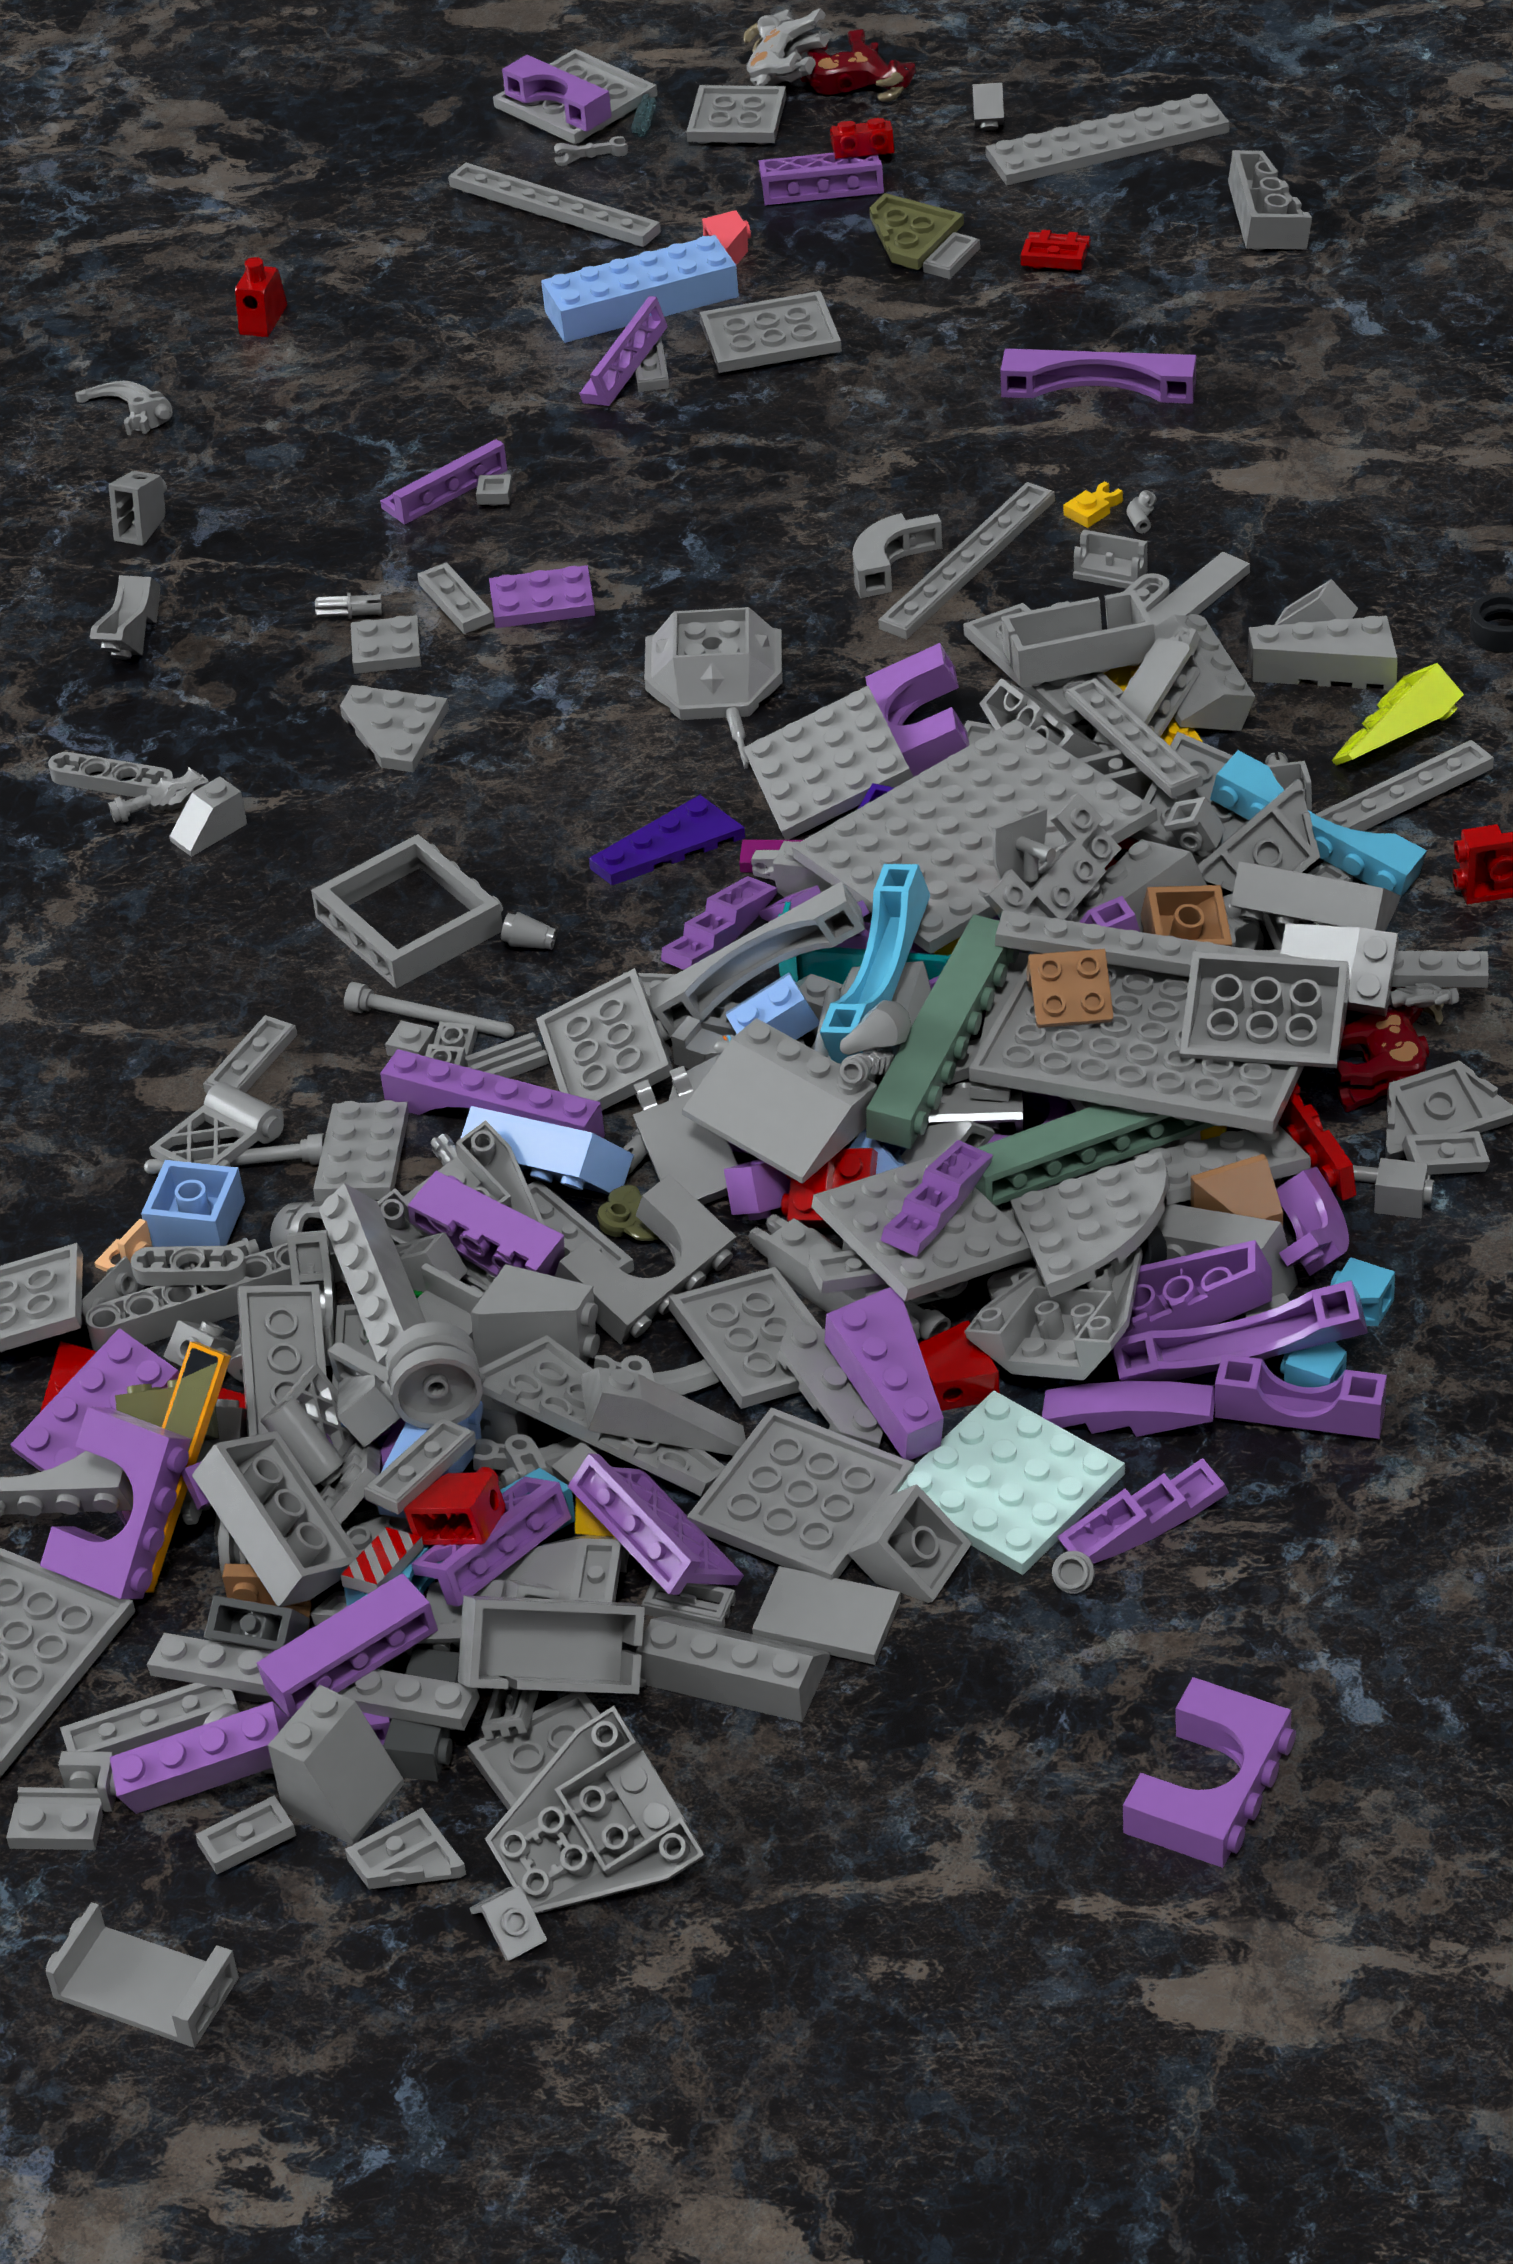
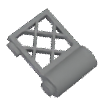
(232, 1115)
(306, 1432)

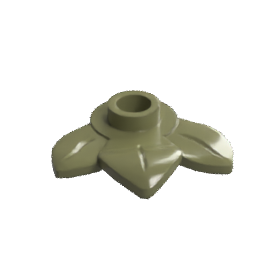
(619, 1215)

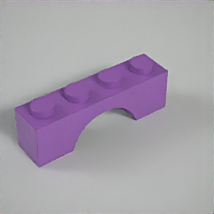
(536, 81)
(1254, 1394)

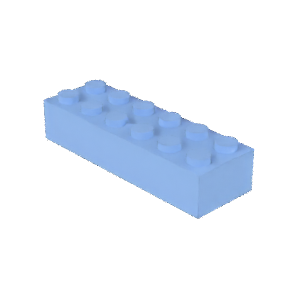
(612, 293)

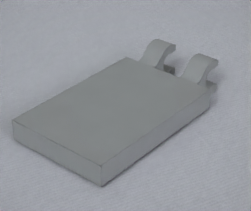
(680, 1145)

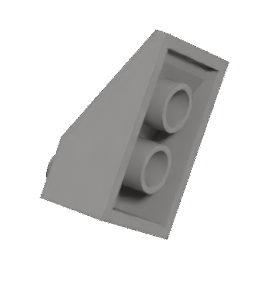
(1369, 956)

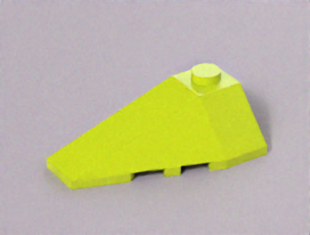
(1406, 707)

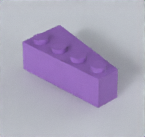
(485, 1228)
(1200, 1289)
(885, 1365)

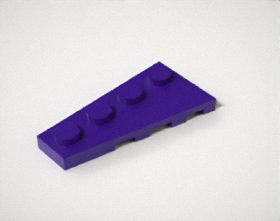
(666, 840)

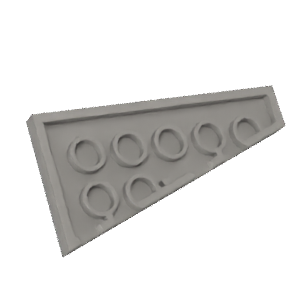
(547, 1385)

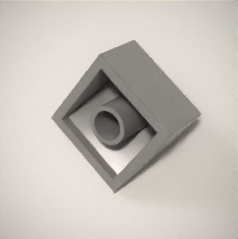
(910, 1545)

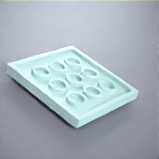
(1013, 1480)

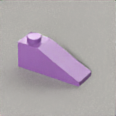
(755, 1189)

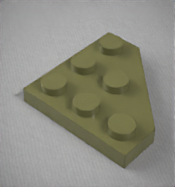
(912, 228)

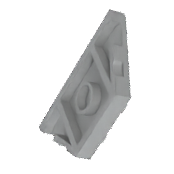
(1274, 838)
(1442, 1102)

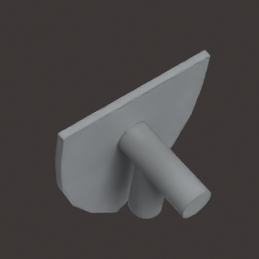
(1021, 845)

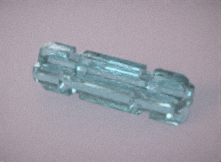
(643, 115)

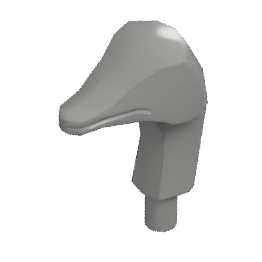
(880, 1028)

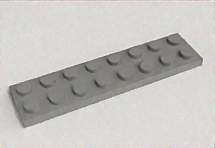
(1106, 139)

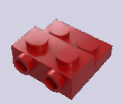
(862, 139)
(1484, 864)
(842, 1169)

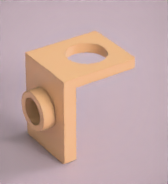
(134, 1240)

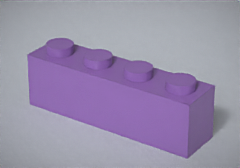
(348, 1644)
(197, 1758)

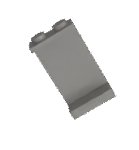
(443, 1301)
(140, 1980)

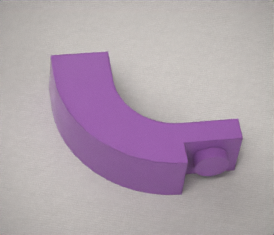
(1316, 1221)

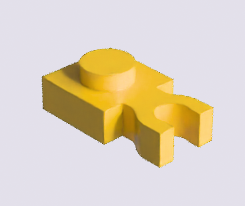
(1092, 507)

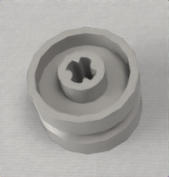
(433, 1374)

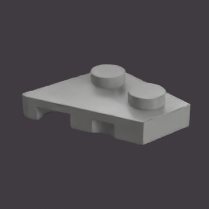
(405, 1854)

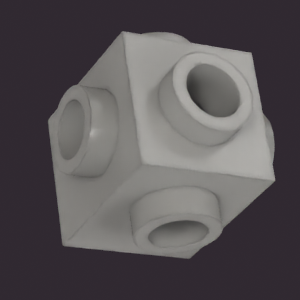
(204, 1333)

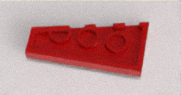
(1325, 1152)

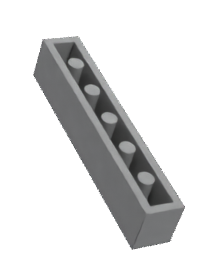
(370, 1267)

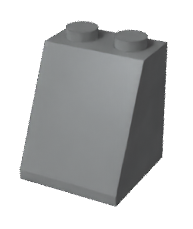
(529, 1305)
(333, 1767)

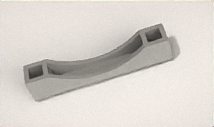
(810, 926)
(75, 1486)

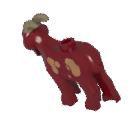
(858, 69)
(1389, 1049)

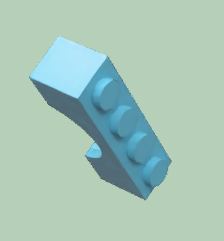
(1327, 1362)

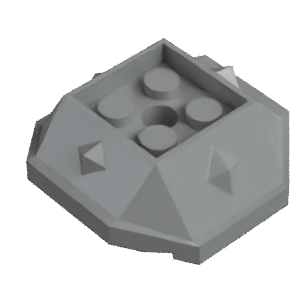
(713, 662)

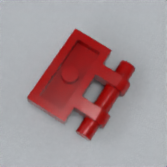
(1055, 250)

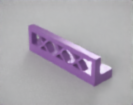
(625, 354)
(445, 483)
(522, 1527)

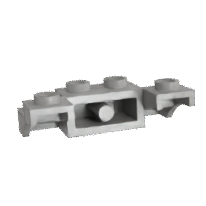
(1069, 876)

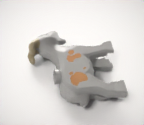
(781, 47)

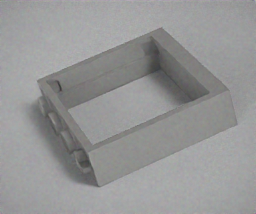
(427, 952)

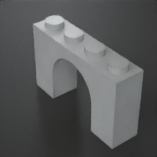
(631, 1302)

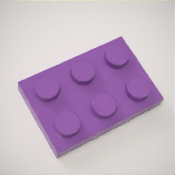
(541, 596)

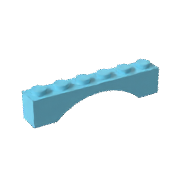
(1374, 858)
(896, 916)

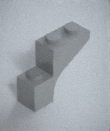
(123, 627)

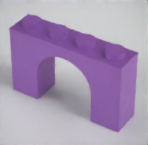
(907, 686)
(153, 1465)
(1213, 1820)

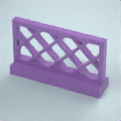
(819, 177)
(651, 1526)

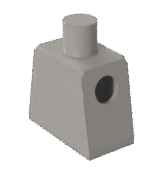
(136, 506)

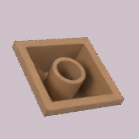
(1187, 913)
(1238, 1189)

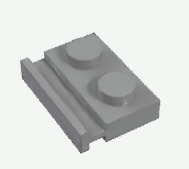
(55, 1819)

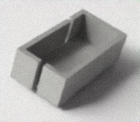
(1070, 638)
(550, 1644)

